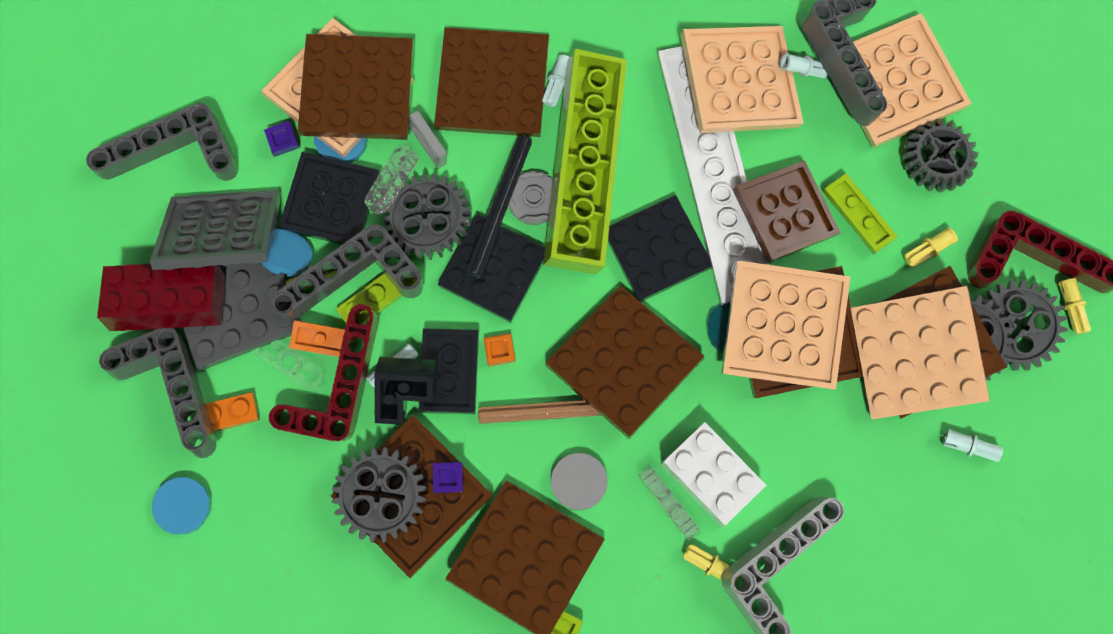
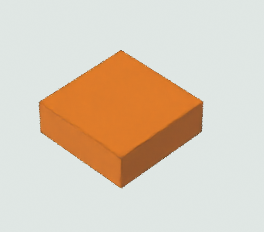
(499, 350)

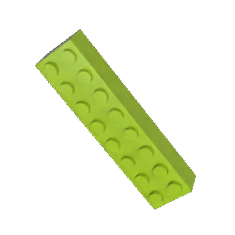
(585, 162)

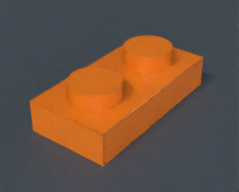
(316, 338)
(233, 412)

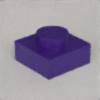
(281, 138)
(448, 477)

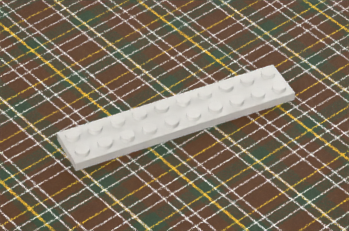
(713, 172)

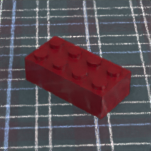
(159, 299)

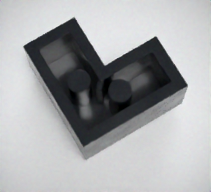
(401, 381)

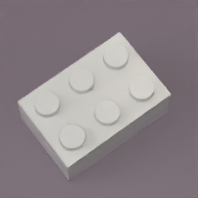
(713, 475)

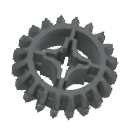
(929, 138)

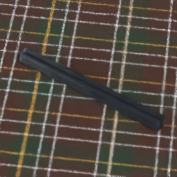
(499, 207)

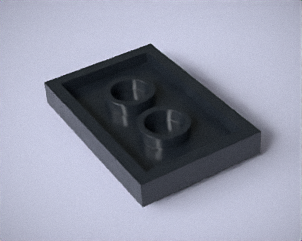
(455, 370)

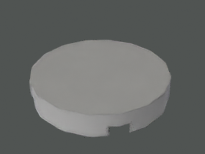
(532, 198)
(579, 481)

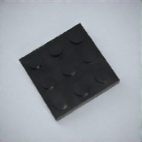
(328, 199)
(657, 249)
(507, 274)

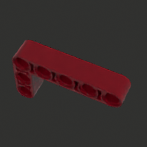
(1043, 252)
(341, 385)

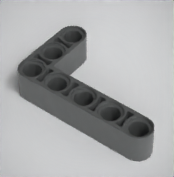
(827, 34)
(166, 143)
(346, 271)
(175, 381)

